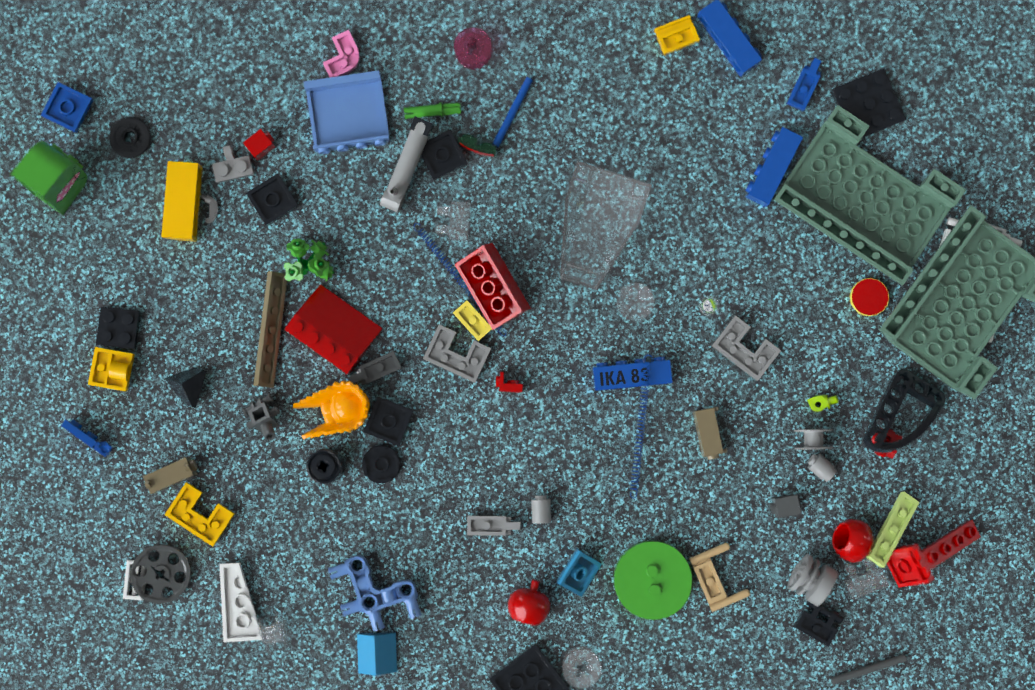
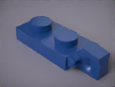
(805, 86)
(88, 438)

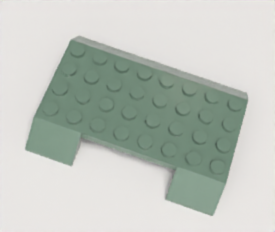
(864, 200)
(962, 303)

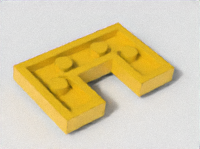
(205, 528)

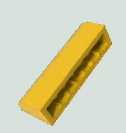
(182, 201)

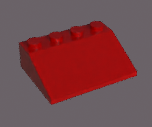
(333, 329)

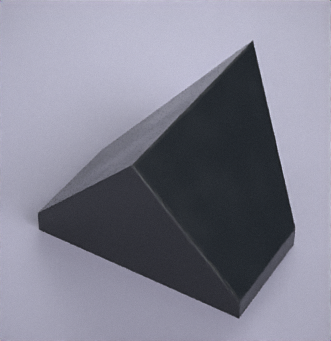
(188, 385)

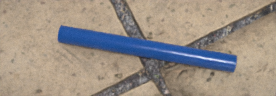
(512, 112)

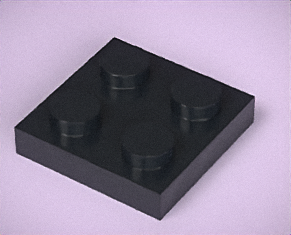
(443, 155)
(272, 199)
(118, 328)
(388, 421)

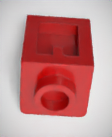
(510, 386)

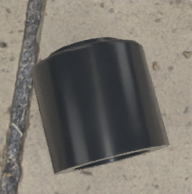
(332, 473)

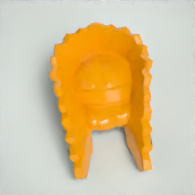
(342, 407)

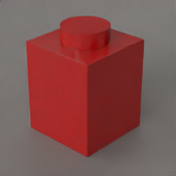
(259, 144)

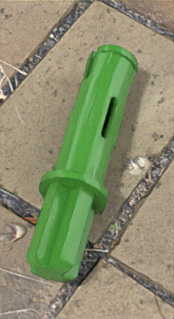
(432, 110)

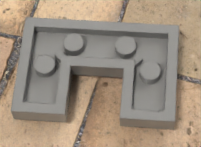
(440, 355)
(752, 363)

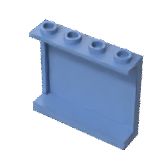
(347, 112)

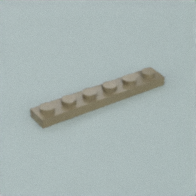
(270, 330)

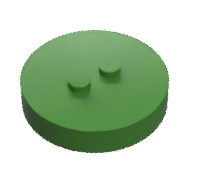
(652, 580)

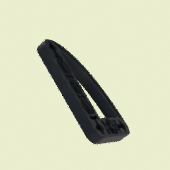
(907, 386)

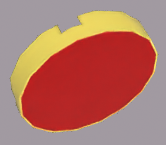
(869, 297)

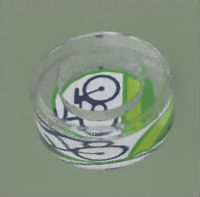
(709, 305)

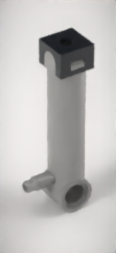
(406, 165)

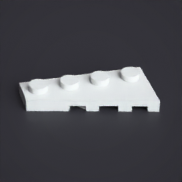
(238, 611)

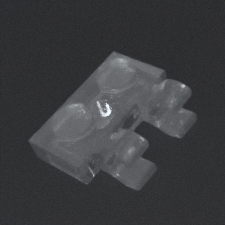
(459, 220)
(866, 582)

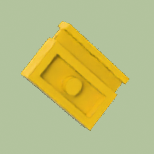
(676, 35)

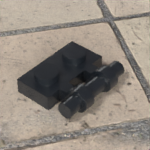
(817, 628)

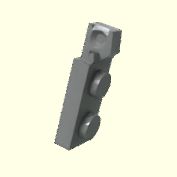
(491, 525)

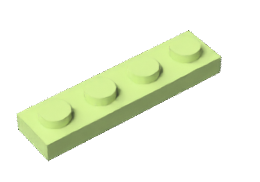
(892, 529)

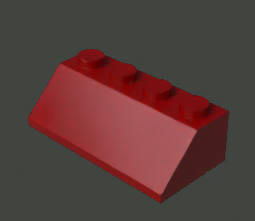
(492, 286)

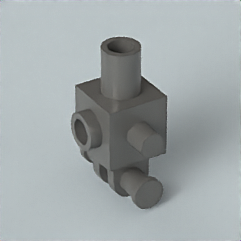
(262, 416)

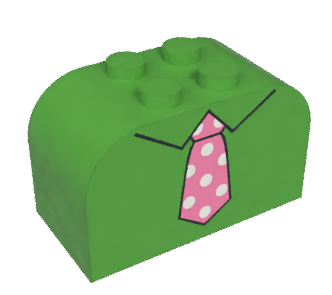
(51, 175)

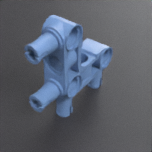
(365, 588)

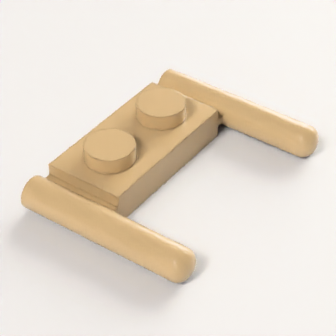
(710, 581)

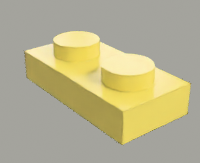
(472, 320)

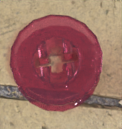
(465, 41)

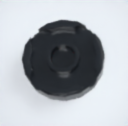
(381, 464)

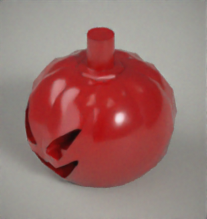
(853, 540)
(529, 605)

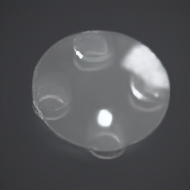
(635, 301)

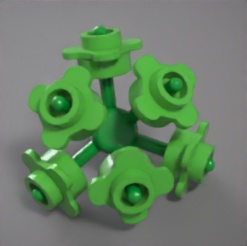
(314, 264)

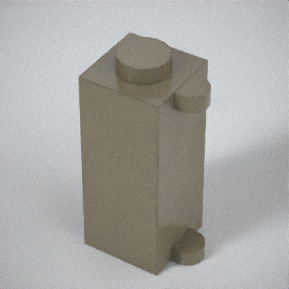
(708, 433)
(170, 475)

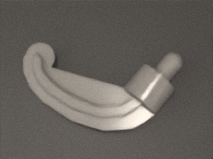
(213, 208)

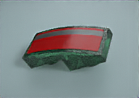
(471, 144)

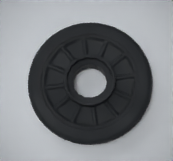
(119, 132)

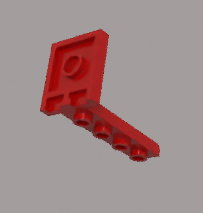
(914, 566)

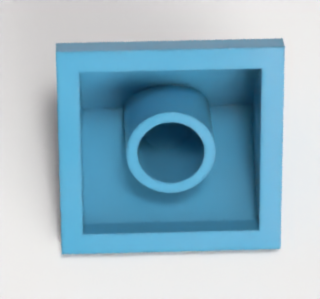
(578, 572)
(377, 653)

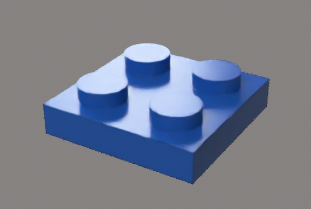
(67, 107)

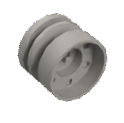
(815, 581)

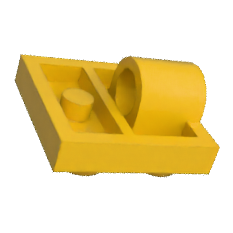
(111, 369)

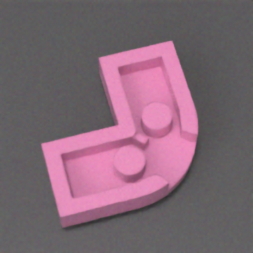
(348, 57)

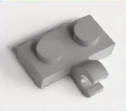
(233, 167)

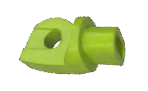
(825, 401)

